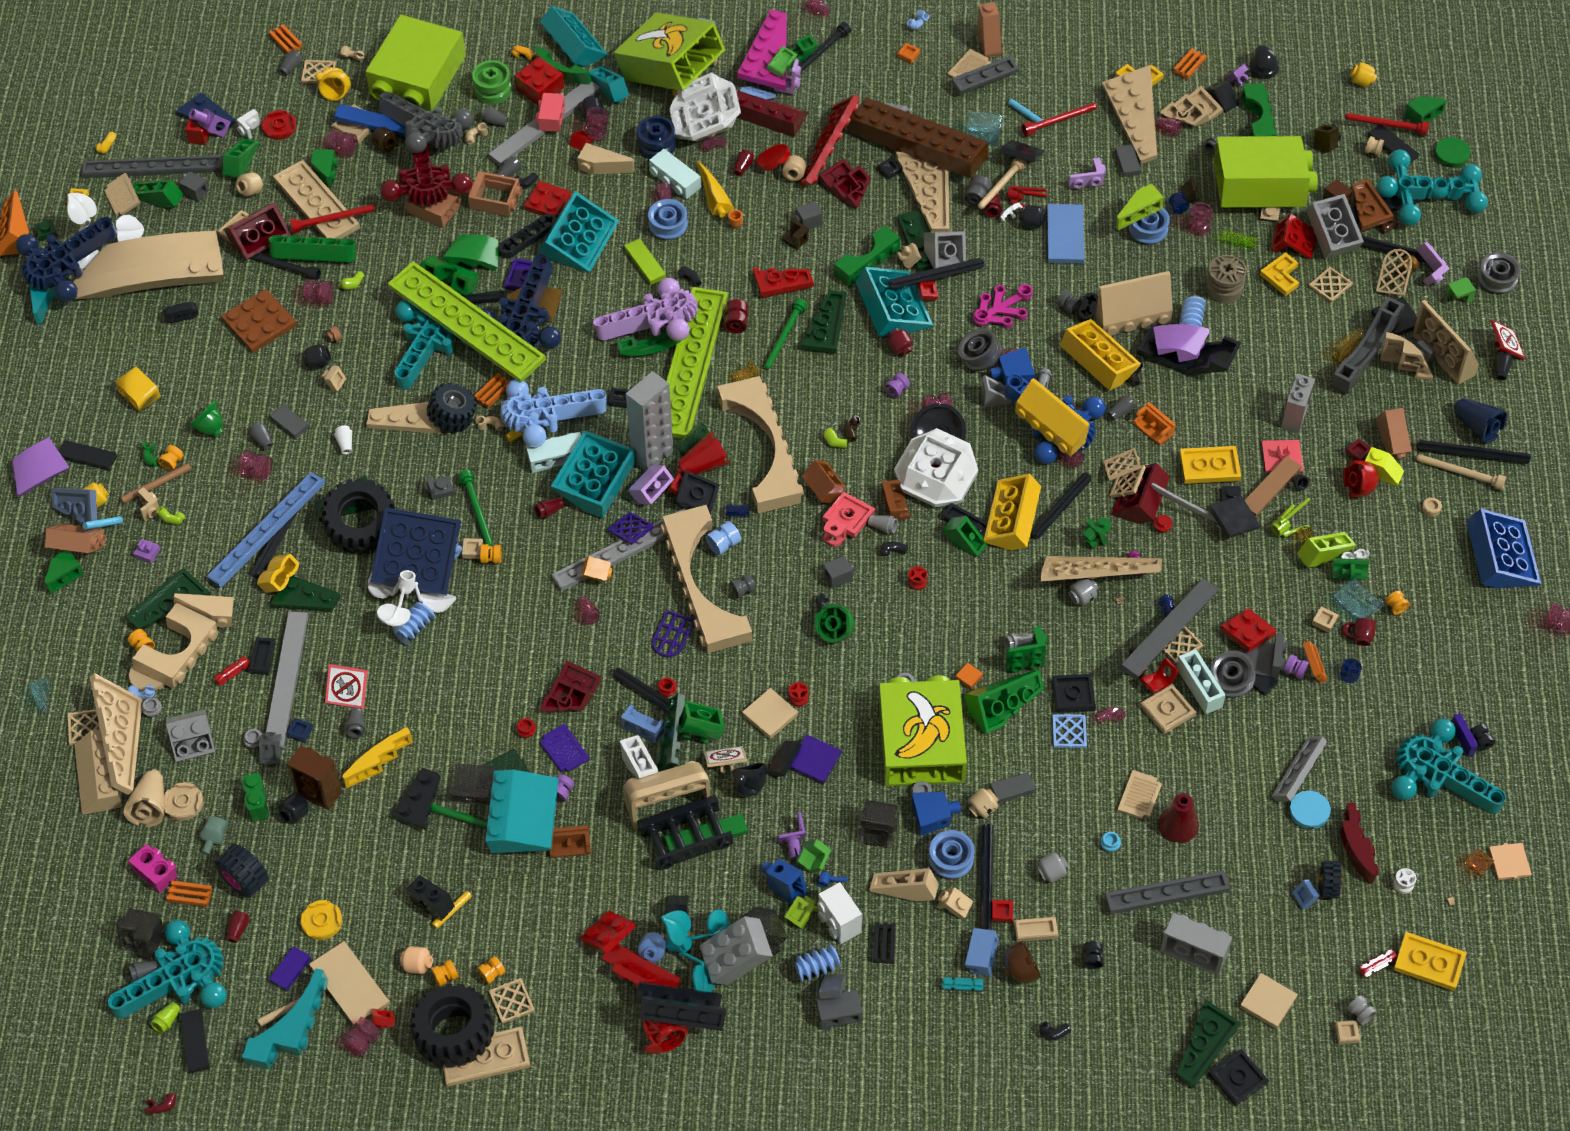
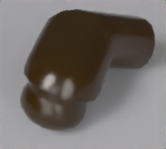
(850, 427)

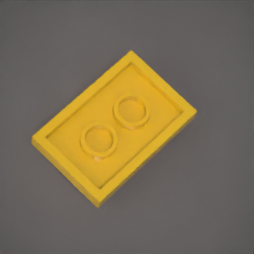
(1210, 464)
(1430, 961)

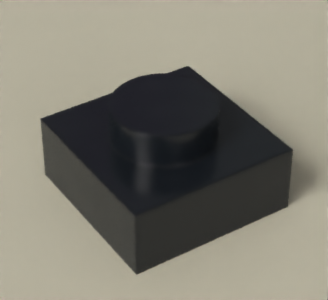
(1229, 492)

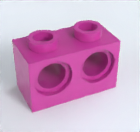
(150, 870)

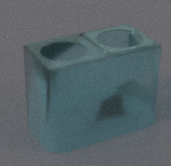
(984, 126)

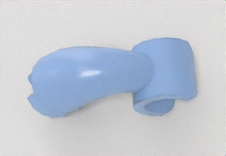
(921, 16)
(148, 692)

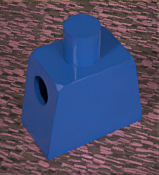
(1013, 363)
(933, 811)
(785, 880)

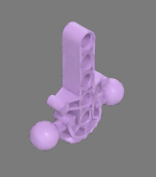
(675, 309)

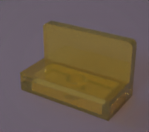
(1347, 346)

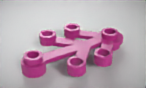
(983, 316)

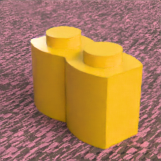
(278, 573)

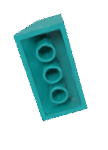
(572, 37)

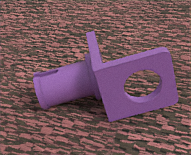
(209, 121)
(792, 839)

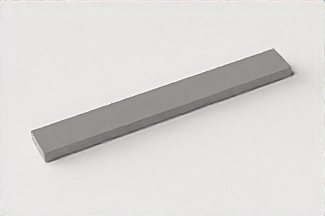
(531, 131)
(613, 553)
(287, 674)

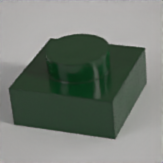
(44, 229)

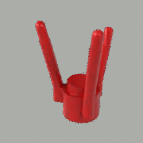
(1017, 193)

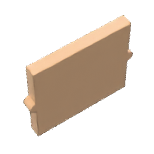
(1510, 861)

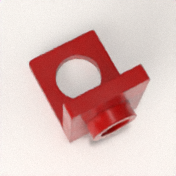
(1158, 681)

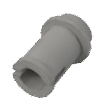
(1044, 376)

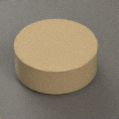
(1431, 507)

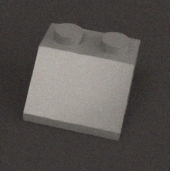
(945, 247)

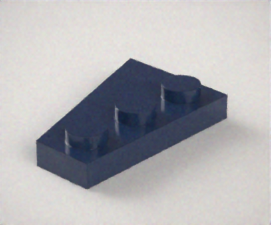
(199, 103)

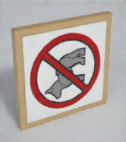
(725, 757)

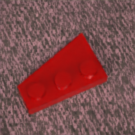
(776, 282)

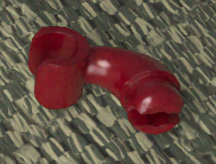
(166, 1105)

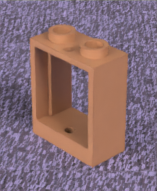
(496, 182)
(74, 538)

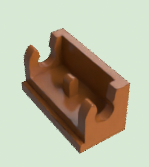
(895, 500)
(570, 841)

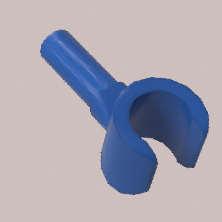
(825, 877)

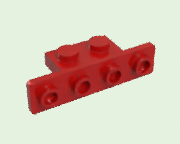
(637, 969)

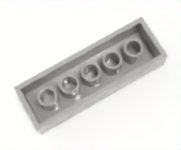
(650, 420)

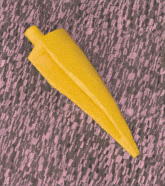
(715, 195)

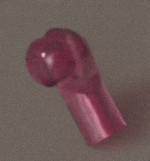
(1110, 713)

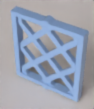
(758, 92)
(1076, 737)

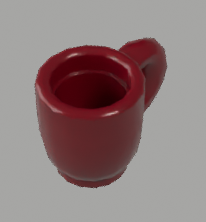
(1363, 631)

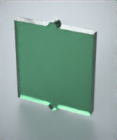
(508, 761)

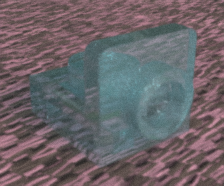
(39, 689)

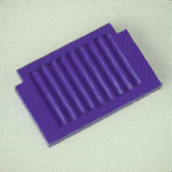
(564, 749)

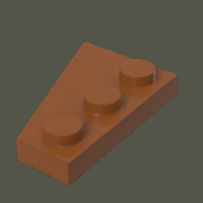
(1369, 205)

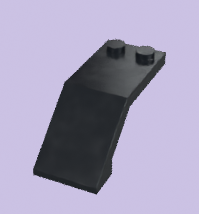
(1212, 358)

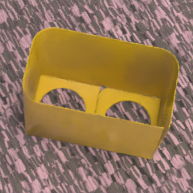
(137, 389)

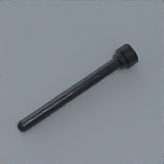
(842, 30)
(310, 272)

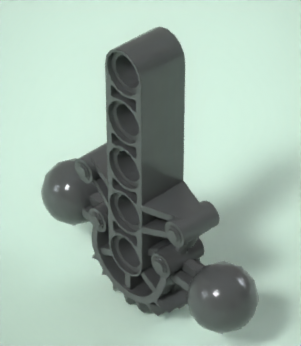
(424, 125)

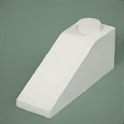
(637, 757)

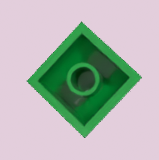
(702, 722)

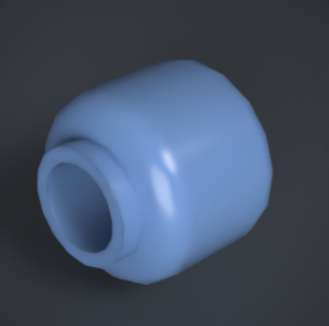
(652, 947)

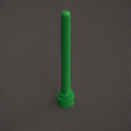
(798, 307)
(467, 479)
(459, 816)

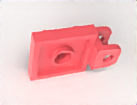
(839, 525)

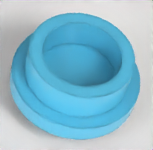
(1110, 841)

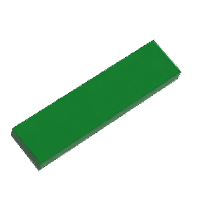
(735, 824)

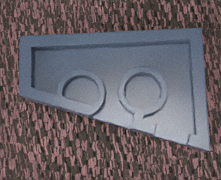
(75, 502)

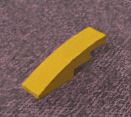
(371, 762)

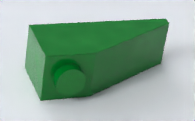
(239, 157)
(159, 192)

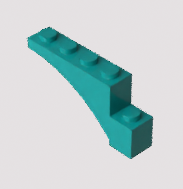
(291, 1031)

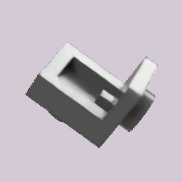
(1427, 351)

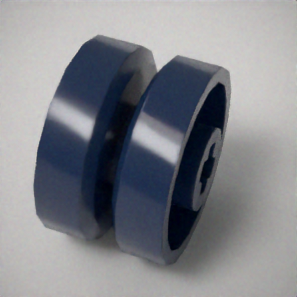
(655, 135)

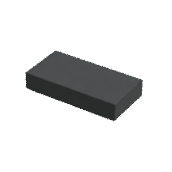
(1127, 160)
(289, 421)
(1013, 787)
(832, 986)

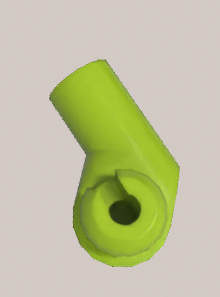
(169, 518)

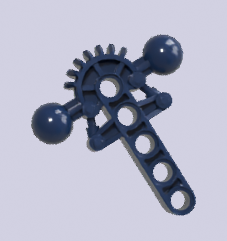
(48, 269)
(549, 336)

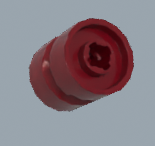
(736, 316)

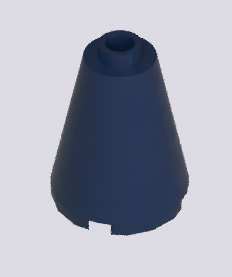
(1481, 418)

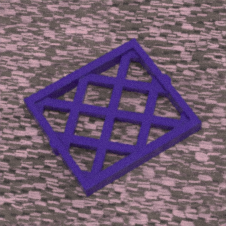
(648, 526)

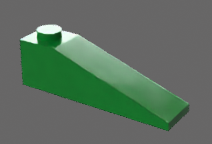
(998, 701)

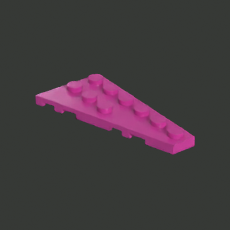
(763, 50)

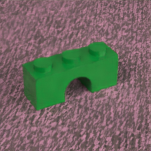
(461, 279)

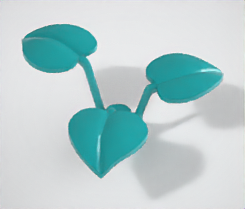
(677, 928)

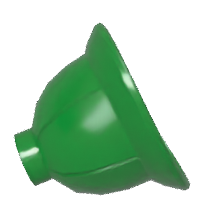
(209, 421)

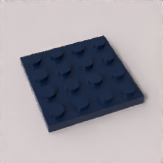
(416, 544)

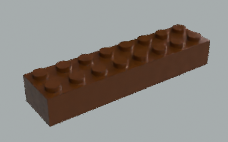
(918, 137)

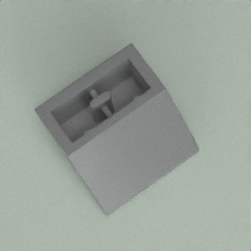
(190, 735)

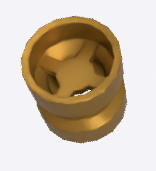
(1415, 265)

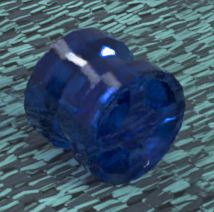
(1178, 203)
(1350, 665)

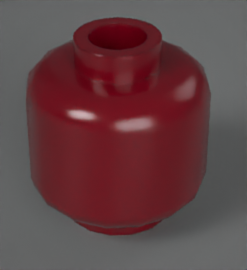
(900, 342)

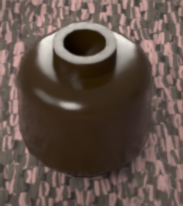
(384, 139)

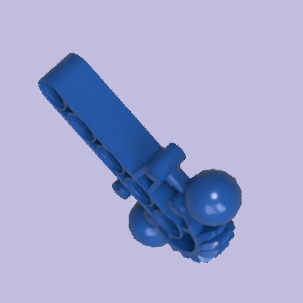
(1046, 451)

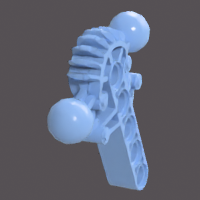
(527, 413)

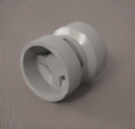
(1361, 1009)

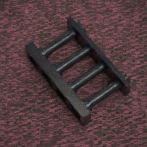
(680, 815)
(680, 1006)

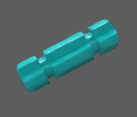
(962, 984)

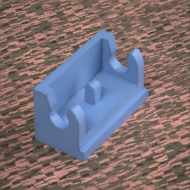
(642, 724)
(982, 951)

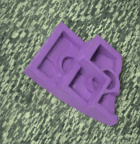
(1182, 338)
(37, 466)

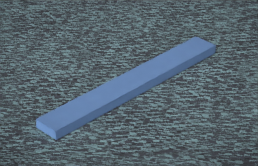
(265, 530)

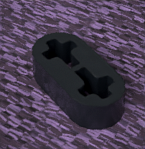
(1089, 308)
(180, 312)

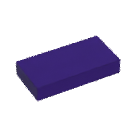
(1464, 735)
(290, 968)

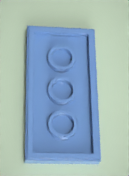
(1065, 233)

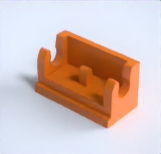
(1154, 424)

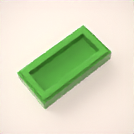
(781, 61)

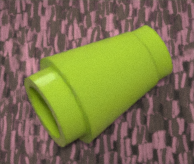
(164, 1019)

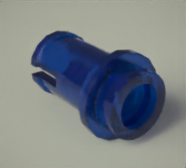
(737, 510)
(1166, 602)

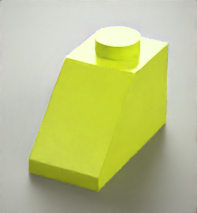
(1385, 465)

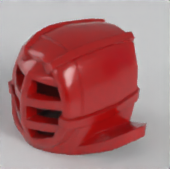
(658, 1031)

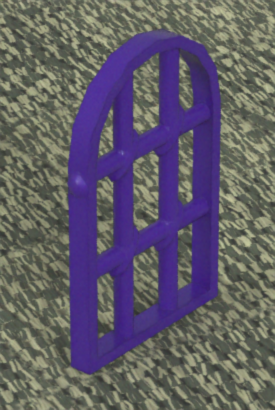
(670, 627)

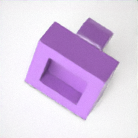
(1237, 74)
(146, 551)

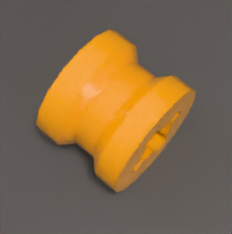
(1397, 602)

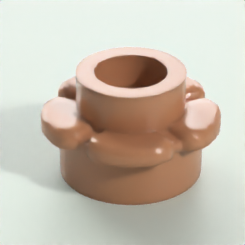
(334, 334)

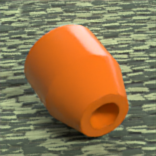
(735, 218)

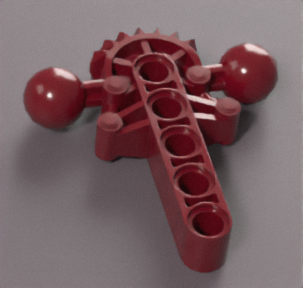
(425, 182)

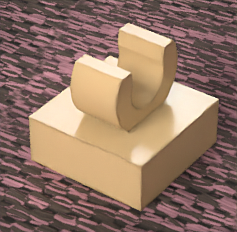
(909, 255)
(334, 378)

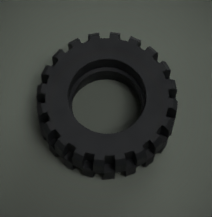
(346, 496)
(458, 1047)

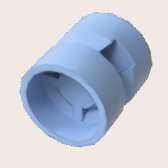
(720, 539)

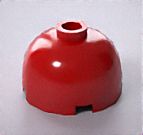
(1360, 478)

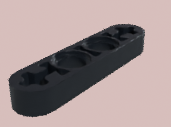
(530, 238)

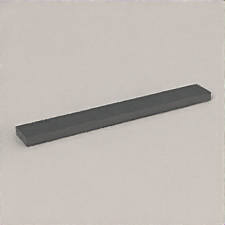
(152, 166)
(1169, 629)

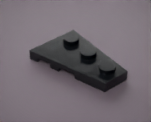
(417, 801)

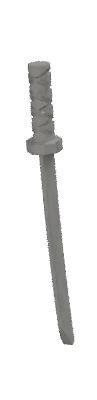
(1184, 503)

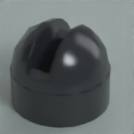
(1300, 481)

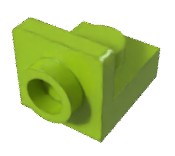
(801, 910)

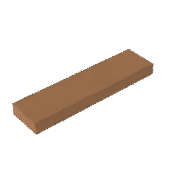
(1272, 485)

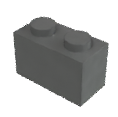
(839, 1010)

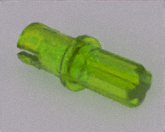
(1239, 238)

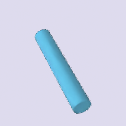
(1024, 111)
(102, 523)

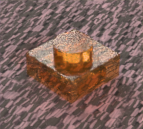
(1479, 862)

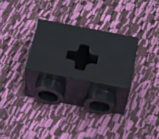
(430, 897)

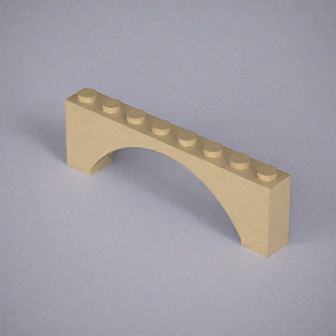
(780, 484)
(717, 627)

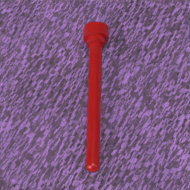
(1029, 127)
(1421, 128)
(298, 225)

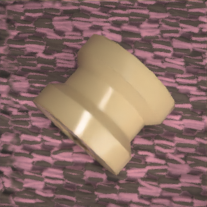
(1374, 146)

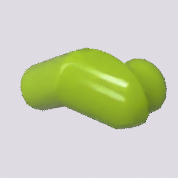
(352, 283)
(832, 439)

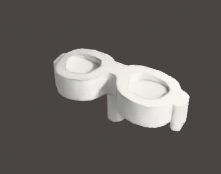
(1009, 211)
(1359, 554)

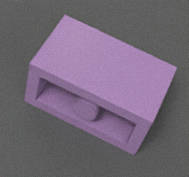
(651, 484)

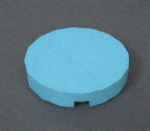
(1310, 809)

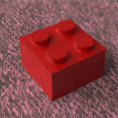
(537, 79)

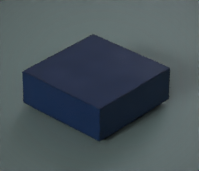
(299, 730)

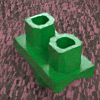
(1096, 533)
(1350, 568)

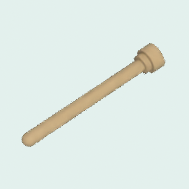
(1017, 165)
(1496, 481)

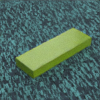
(645, 261)

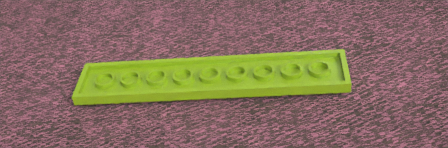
(467, 321)
(693, 359)

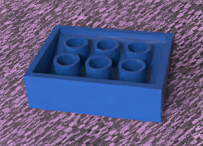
(1502, 550)

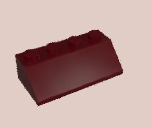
(770, 114)

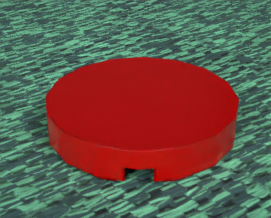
(279, 125)
(772, 156)

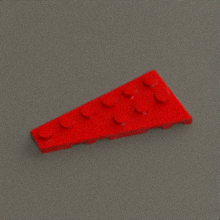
(830, 134)

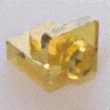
(749, 372)

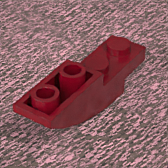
(1356, 846)

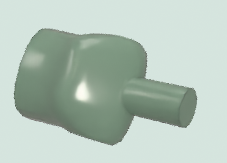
(213, 833)

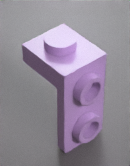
(792, 81)
(1093, 178)
(1434, 261)

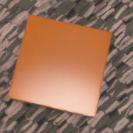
(908, 53)
(969, 676)

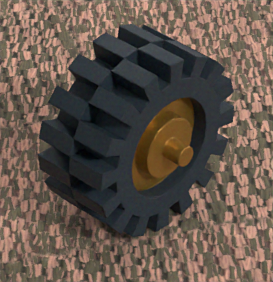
(1330, 879)

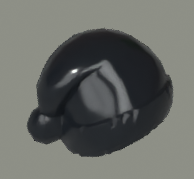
(1264, 62)
(750, 779)

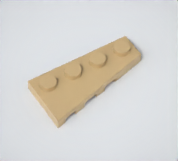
(402, 418)

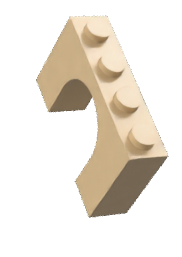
(172, 668)

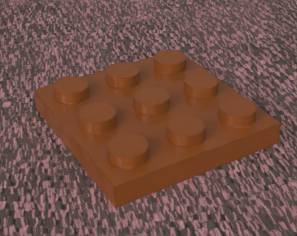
(259, 320)

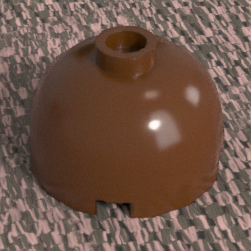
(1020, 964)

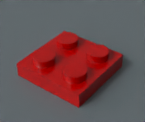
(547, 199)
(1248, 630)
(607, 932)

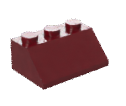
(253, 232)
(1145, 502)

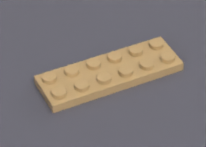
(315, 199)

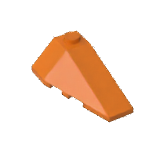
(11, 224)

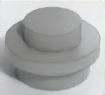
(151, 707)
(252, 738)

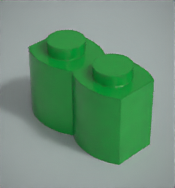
(255, 797)

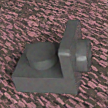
(438, 487)
(270, 748)

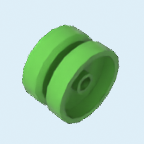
(491, 82)

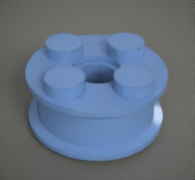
(668, 219)
(1151, 228)
(947, 865)

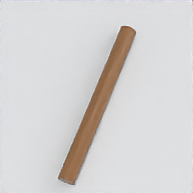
(157, 482)

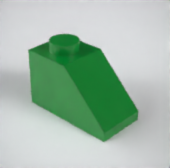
(1425, 109)
(964, 535)
(62, 571)

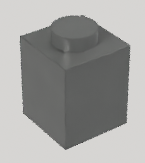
(193, 186)
(809, 215)
(838, 571)

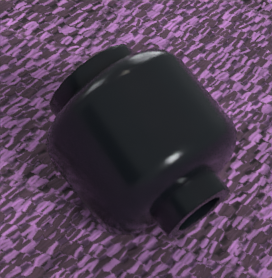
(589, 102)
(1032, 216)
(316, 356)
(293, 808)

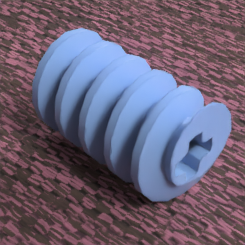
(1193, 311)
(418, 614)
(817, 962)

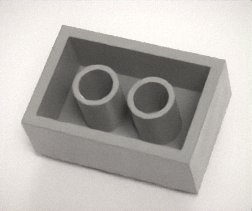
(1334, 226)
(1196, 943)
(736, 950)

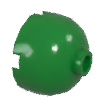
(834, 623)

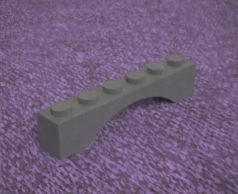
(1354, 366)

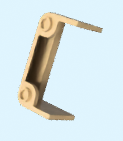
(664, 786)

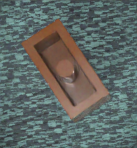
(823, 481)

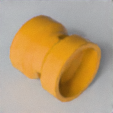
(170, 458)
(493, 555)
(139, 638)
(491, 970)
(445, 973)

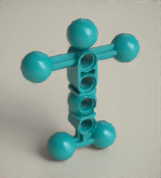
(1423, 187)

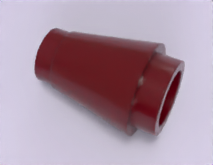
(743, 162)
(993, 208)
(548, 507)
(237, 925)

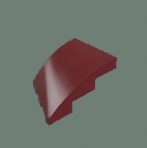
(846, 182)
(571, 689)

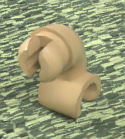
(346, 51)
(470, 135)
(495, 421)

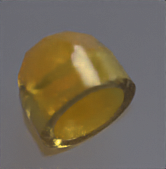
(1309, 533)

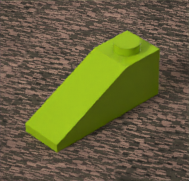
(1142, 204)
(1324, 548)

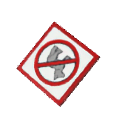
(1507, 340)

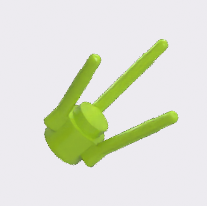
(1282, 525)

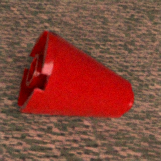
(703, 457)

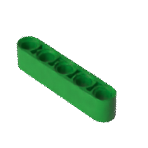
(312, 248)

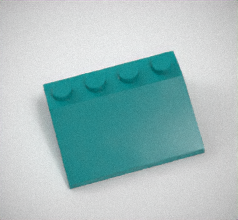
(578, 234)
(890, 307)
(594, 473)
(521, 812)

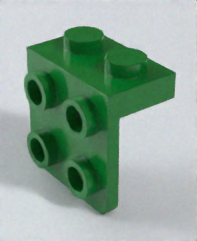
(1028, 656)

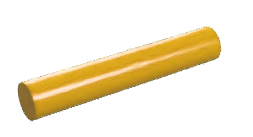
(458, 903)

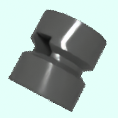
(977, 190)

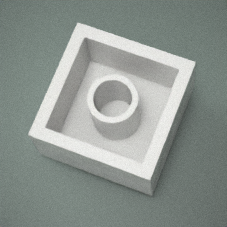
(839, 913)

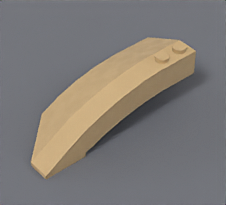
(152, 264)

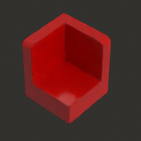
(196, 134)

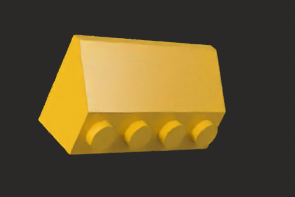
(1099, 354)
(1052, 418)
(1012, 512)

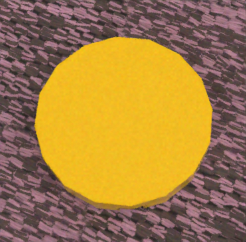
(321, 920)

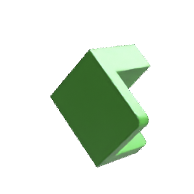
(1461, 288)
(813, 855)

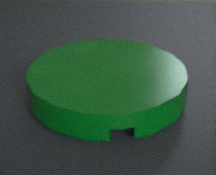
(1452, 152)

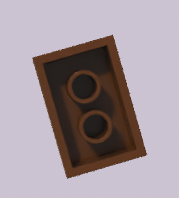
(314, 777)

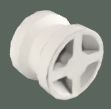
(1405, 875)

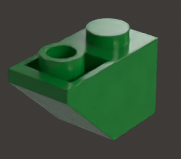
(324, 164)

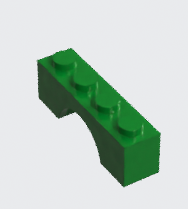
(1256, 100)
(884, 244)

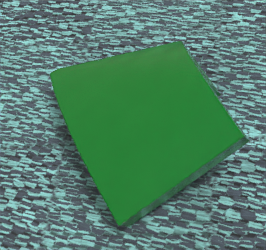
(474, 251)

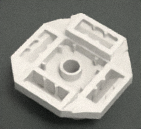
(705, 108)
(941, 484)

